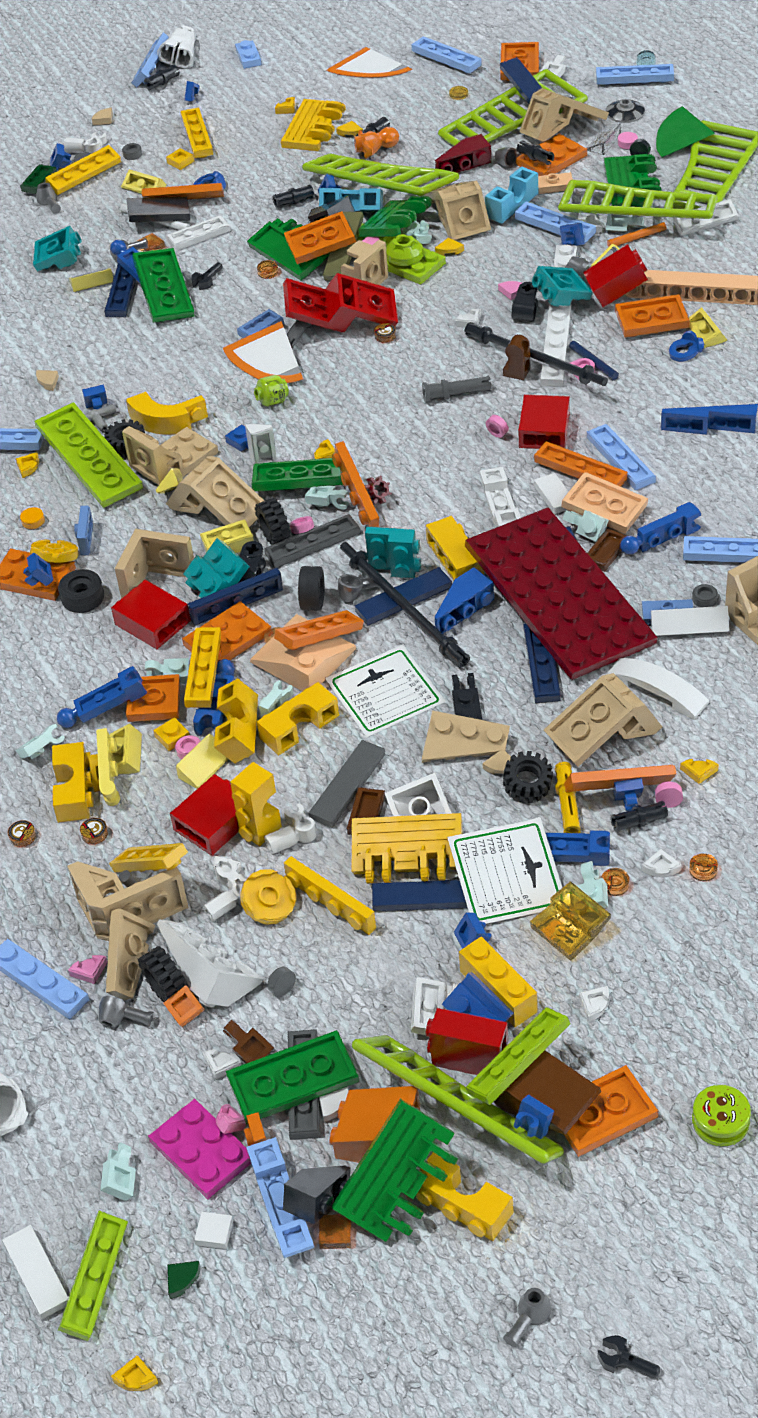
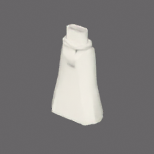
(178, 48)

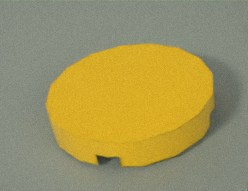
(55, 552)
(268, 896)

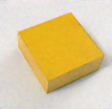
(180, 159)

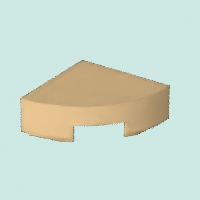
(103, 117)
(47, 378)
(497, 762)

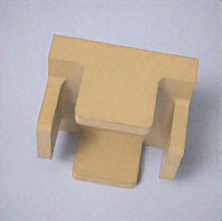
(370, 262)

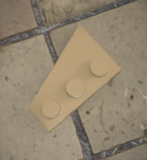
(462, 736)
(126, 945)

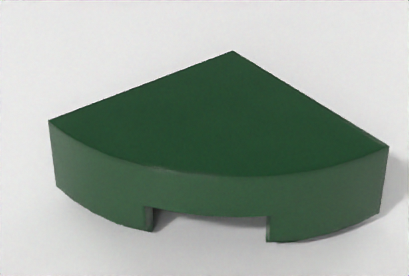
(181, 1277)

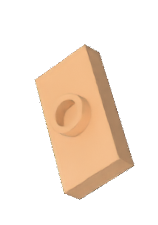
(553, 182)

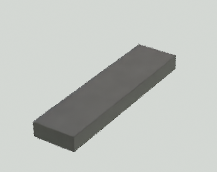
(312, 541)
(346, 783)
(304, 1118)

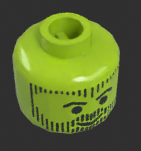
(271, 390)

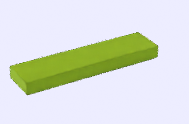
(517, 1055)
(92, 1276)

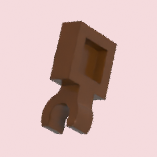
(249, 1045)

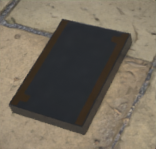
(158, 209)

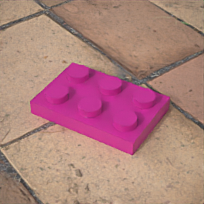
(200, 1149)

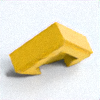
(286, 107)
(349, 128)
(449, 246)
(324, 450)
(28, 464)
(699, 770)
(94, 771)
(134, 1376)

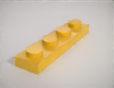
(196, 133)
(83, 169)
(202, 667)
(149, 858)
(330, 895)

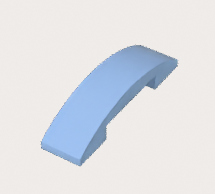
(271, 1176)

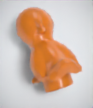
(371, 142)

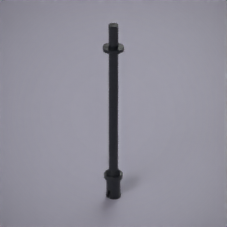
(585, 374)
(447, 645)

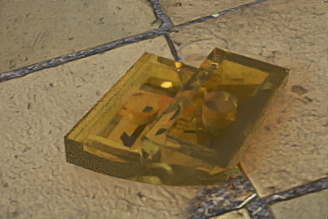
(570, 920)

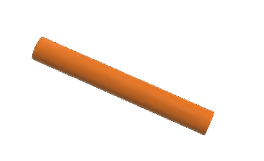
(637, 234)

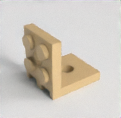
(149, 552)

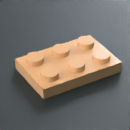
(605, 499)

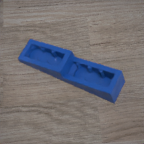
(700, 419)

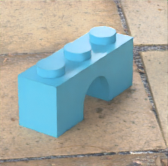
(362, 200)
(503, 203)

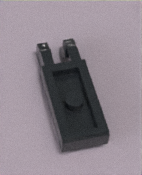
(466, 701)

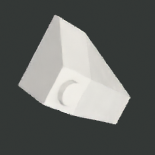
(421, 798)
(206, 968)

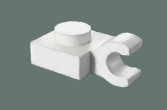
(556, 67)

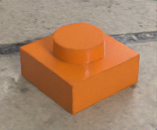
(184, 1006)
(255, 1132)

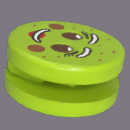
(721, 1115)

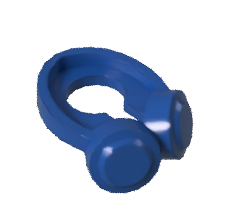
(216, 177)
(690, 339)

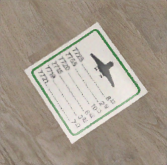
(385, 690)
(506, 870)

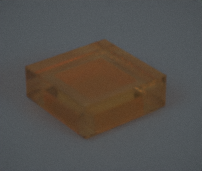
(154, 243)
(334, 1232)

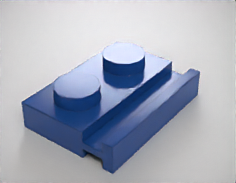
(476, 999)

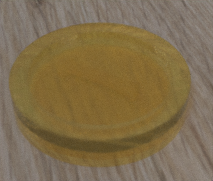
(458, 92)

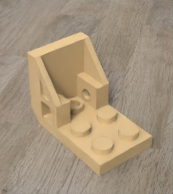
(543, 117)
(461, 209)
(155, 461)
(217, 489)
(743, 597)
(598, 714)
(149, 899)

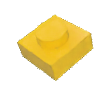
(170, 733)

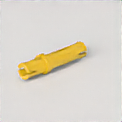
(567, 799)

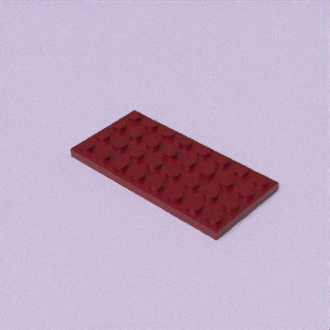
(560, 593)

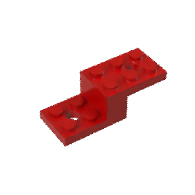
(339, 302)

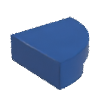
(191, 89)

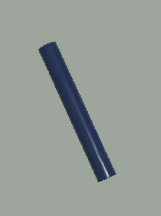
(599, 364)

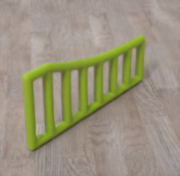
(503, 98)
(735, 168)
(388, 170)
(625, 209)
(495, 1120)

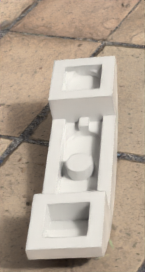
(498, 496)
(658, 680)

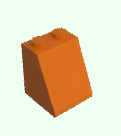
(363, 1117)

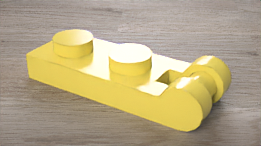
(107, 767)

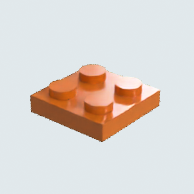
(160, 701)

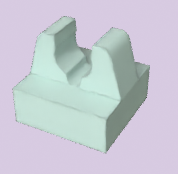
(418, 231)

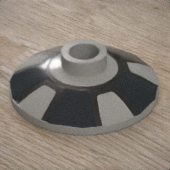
(625, 111)

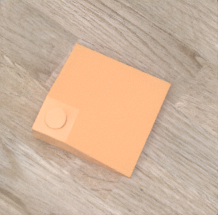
(307, 663)

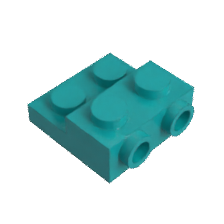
(58, 249)
(560, 285)
(393, 551)
(215, 570)

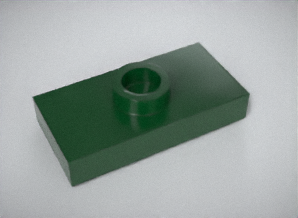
(37, 177)

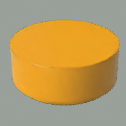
(32, 518)

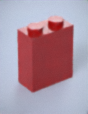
(616, 275)
(543, 420)
(151, 614)
(207, 815)
(464, 1040)

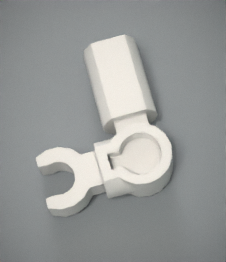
(77, 145)
(302, 830)
(226, 900)

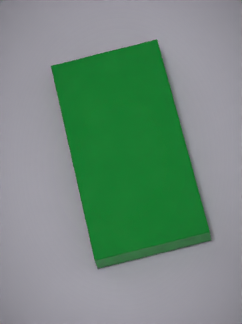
(163, 285)
(295, 474)
(292, 1076)

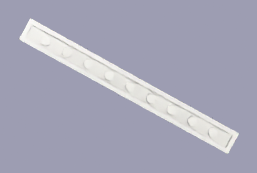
(557, 326)

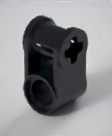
(525, 302)
(252, 555)

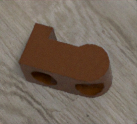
(518, 358)

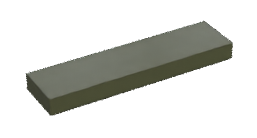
(339, 256)

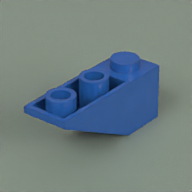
(465, 597)

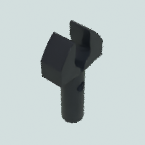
(205, 280)
(624, 1358)

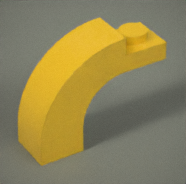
(165, 418)

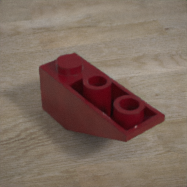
(465, 155)

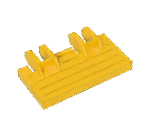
(312, 124)
(406, 841)

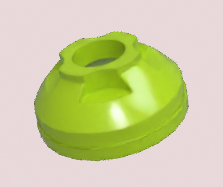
(404, 250)

